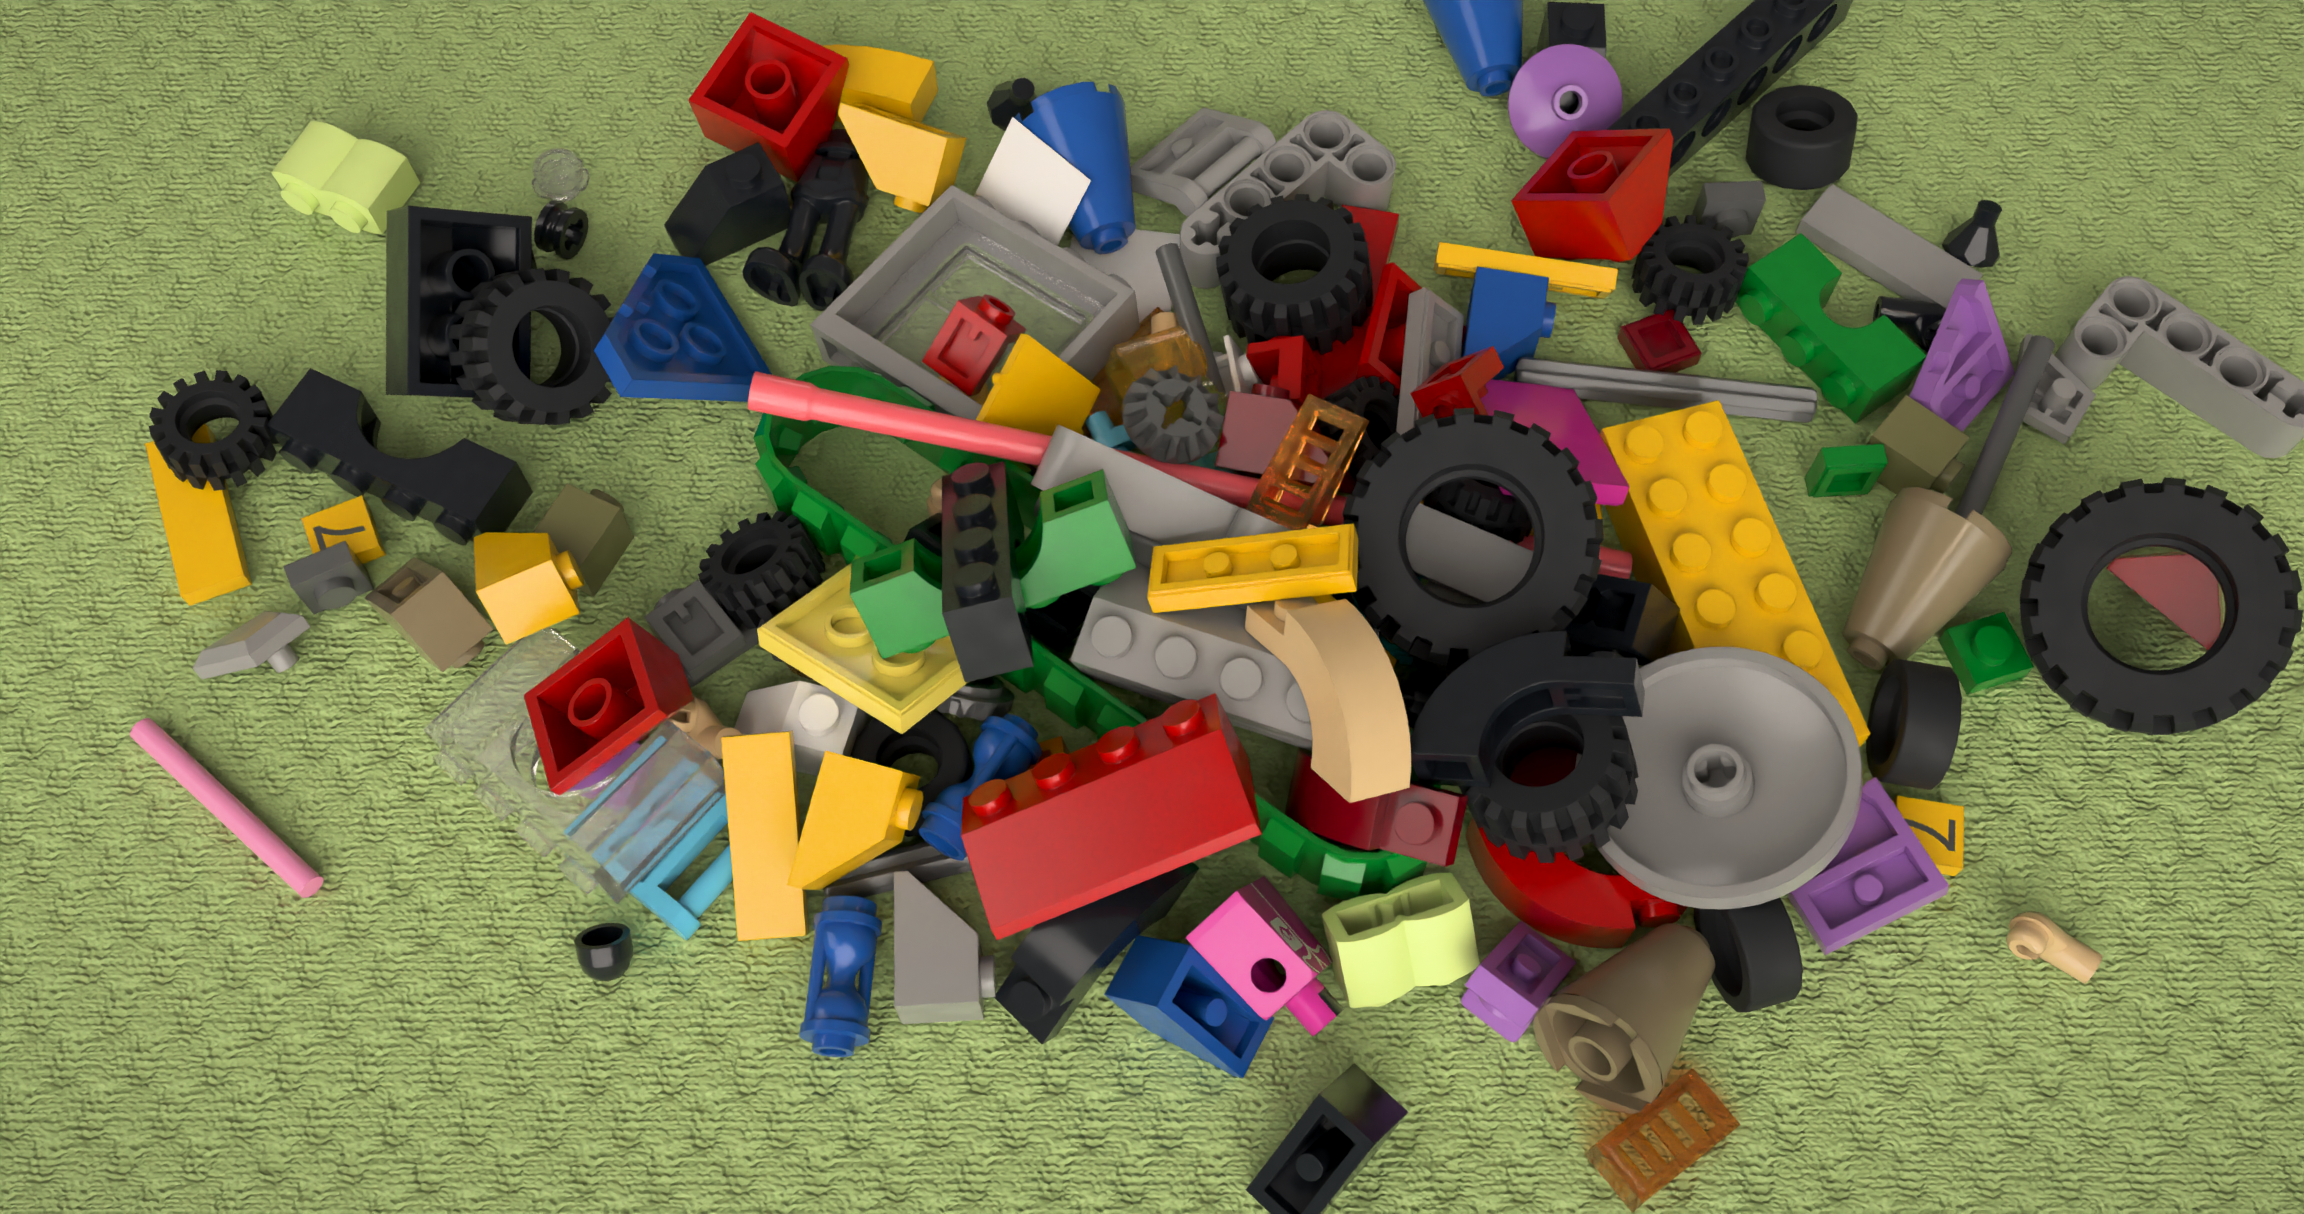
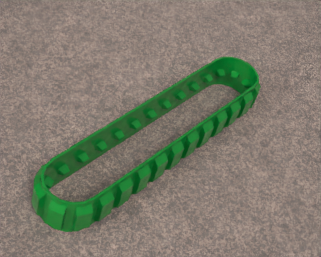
(1067, 691)

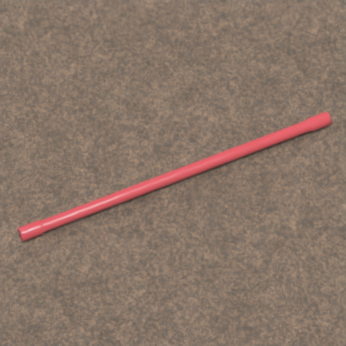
(808, 402)

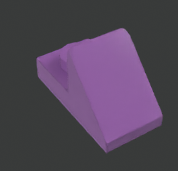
(1516, 981)

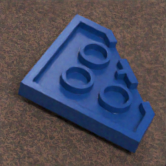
(678, 337)

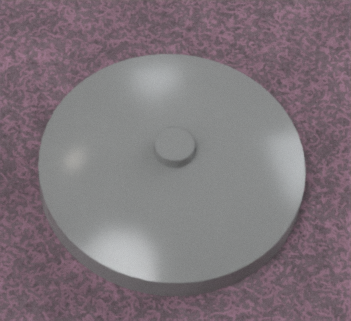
(1738, 780)

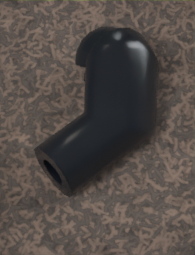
(1916, 317)

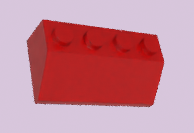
(1109, 815)

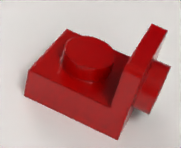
(973, 342)
(1287, 364)
(1458, 385)

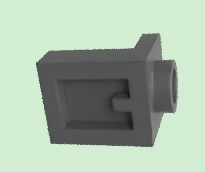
(695, 629)

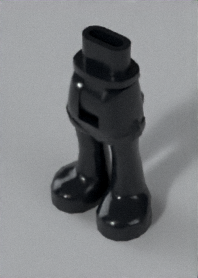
(828, 192)

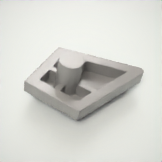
(2058, 400)
(252, 644)

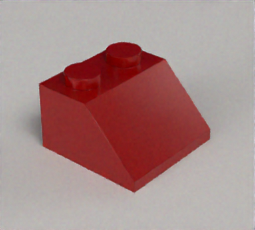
(771, 92)
(1597, 195)
(604, 702)

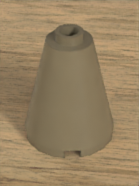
(1920, 575)
(1628, 1017)

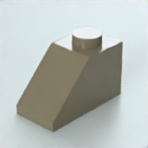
(431, 614)

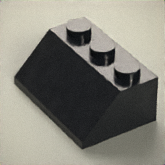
(430, 270)

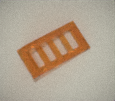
(1288, 455)
(1621, 1171)

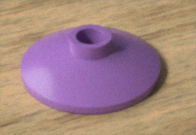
(1541, 83)

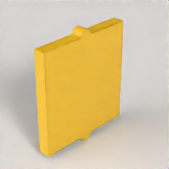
(1038, 392)

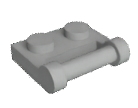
(1199, 158)

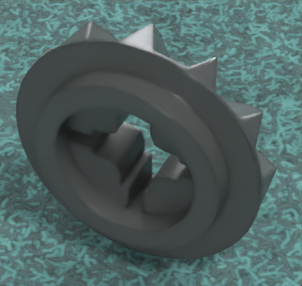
(1186, 438)
(979, 700)

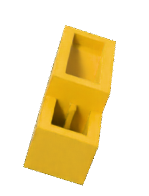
(888, 80)

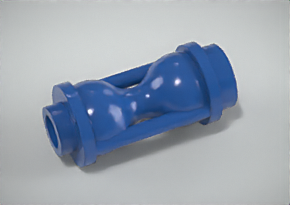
(1000, 752)
(844, 944)

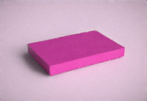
(1570, 426)

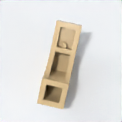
(1349, 692)

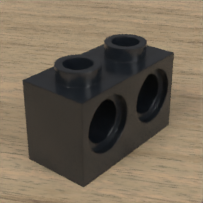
(1625, 620)

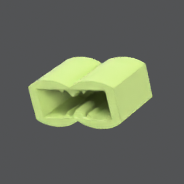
(344, 178)
(1401, 940)

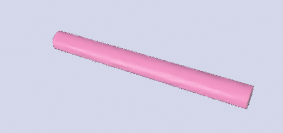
(227, 808)

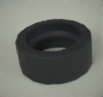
(1913, 724)
(1753, 954)

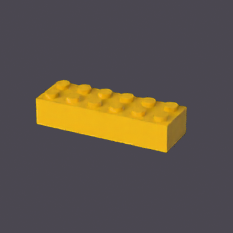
(1713, 545)

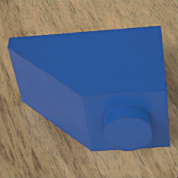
(1509, 314)
(1187, 1003)

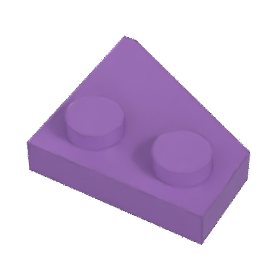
(1965, 359)
(1872, 878)

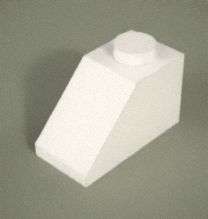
(813, 712)

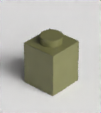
(1918, 448)
(591, 529)

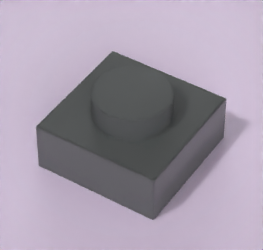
(1731, 205)
(329, 578)

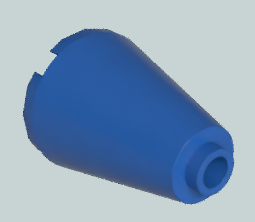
(1482, 40)
(1093, 137)

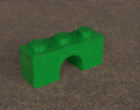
(1850, 365)

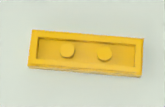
(1563, 275)
(199, 531)
(1254, 568)
(764, 834)

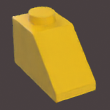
(903, 154)
(525, 582)
(852, 819)

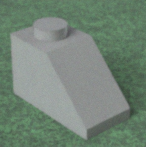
(936, 959)

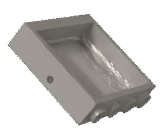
(965, 252)

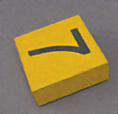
(346, 522)
(1938, 829)

